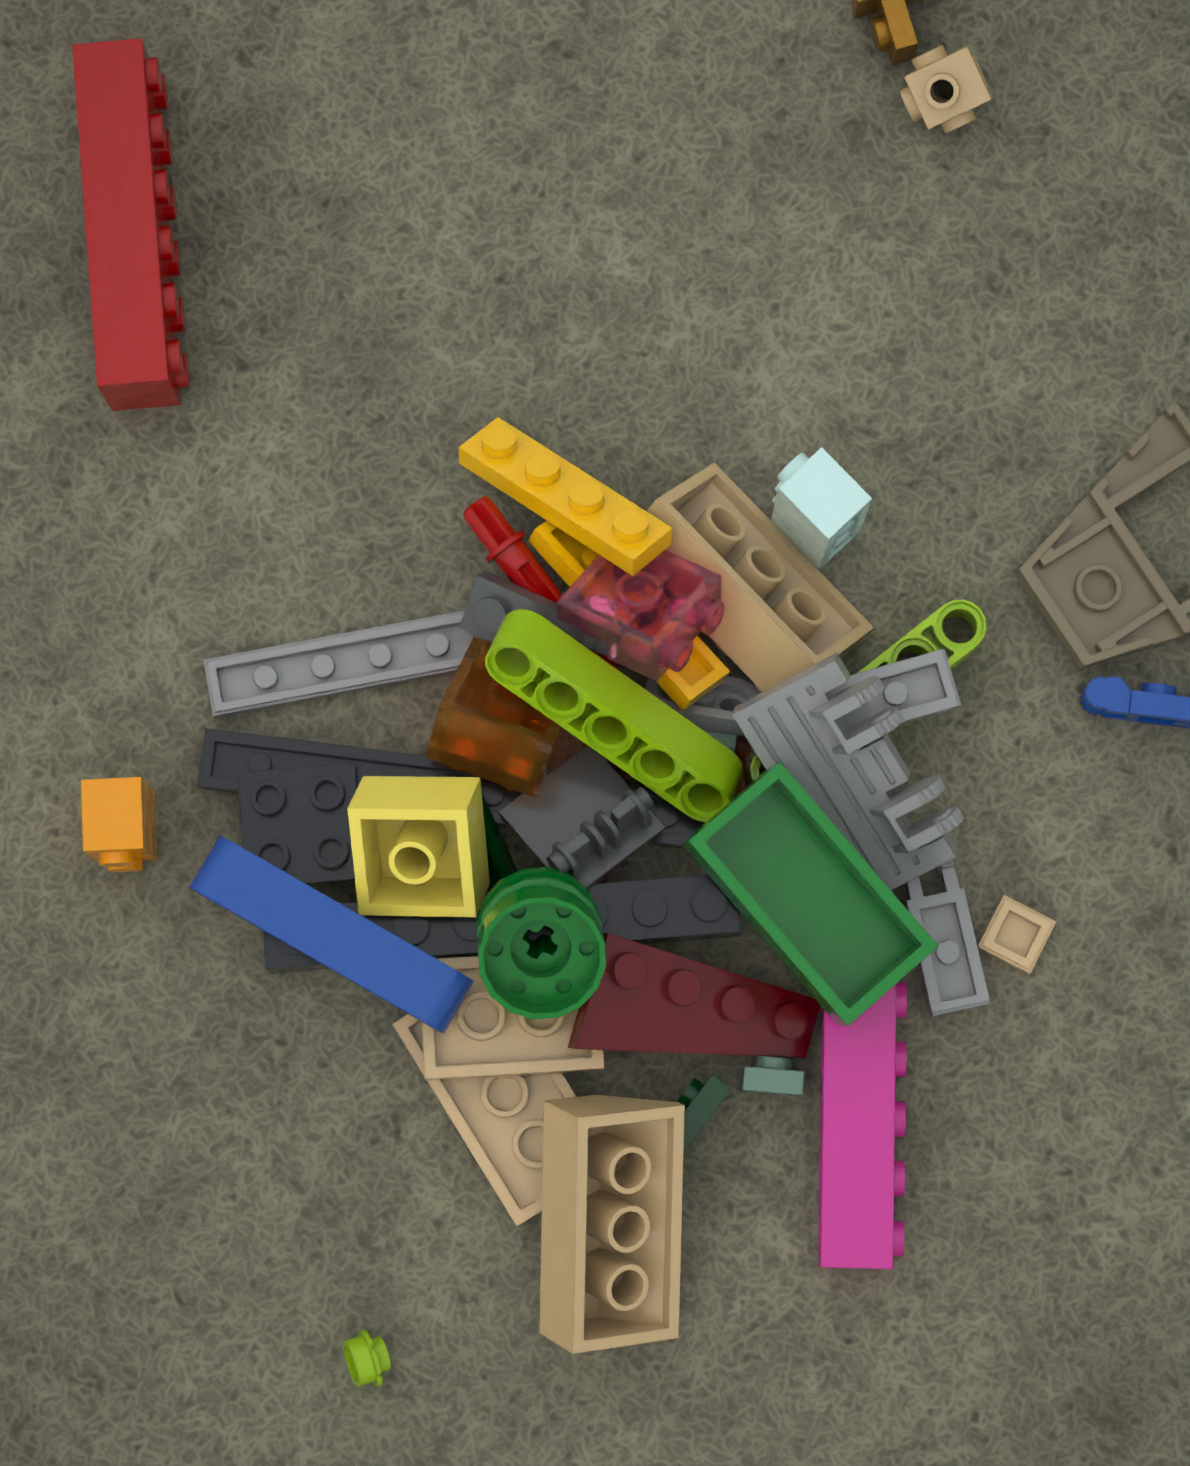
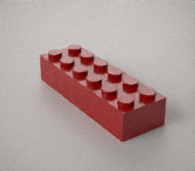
(127, 226)

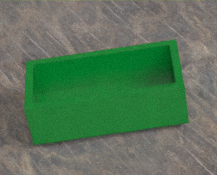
(810, 895)

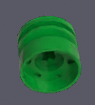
(552, 972)

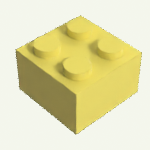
(419, 846)

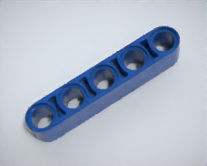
(331, 934)

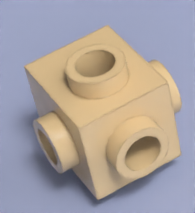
(965, 76)

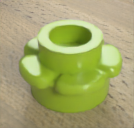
(366, 1358)

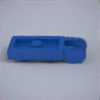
(1151, 705)

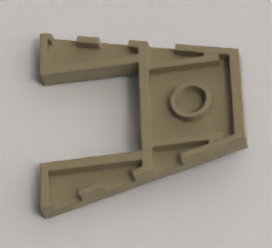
(1092, 572)

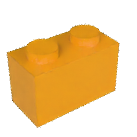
(119, 822)

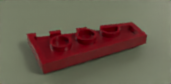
(685, 1006)

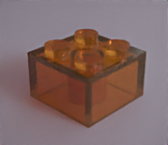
(492, 730)

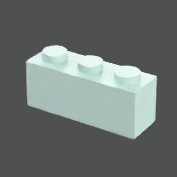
(818, 506)

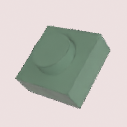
(772, 1076)

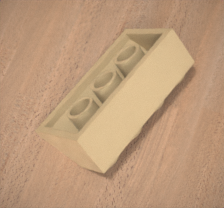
(776, 602)
(611, 1221)

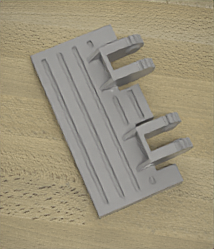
(851, 768)

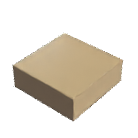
(1016, 934)

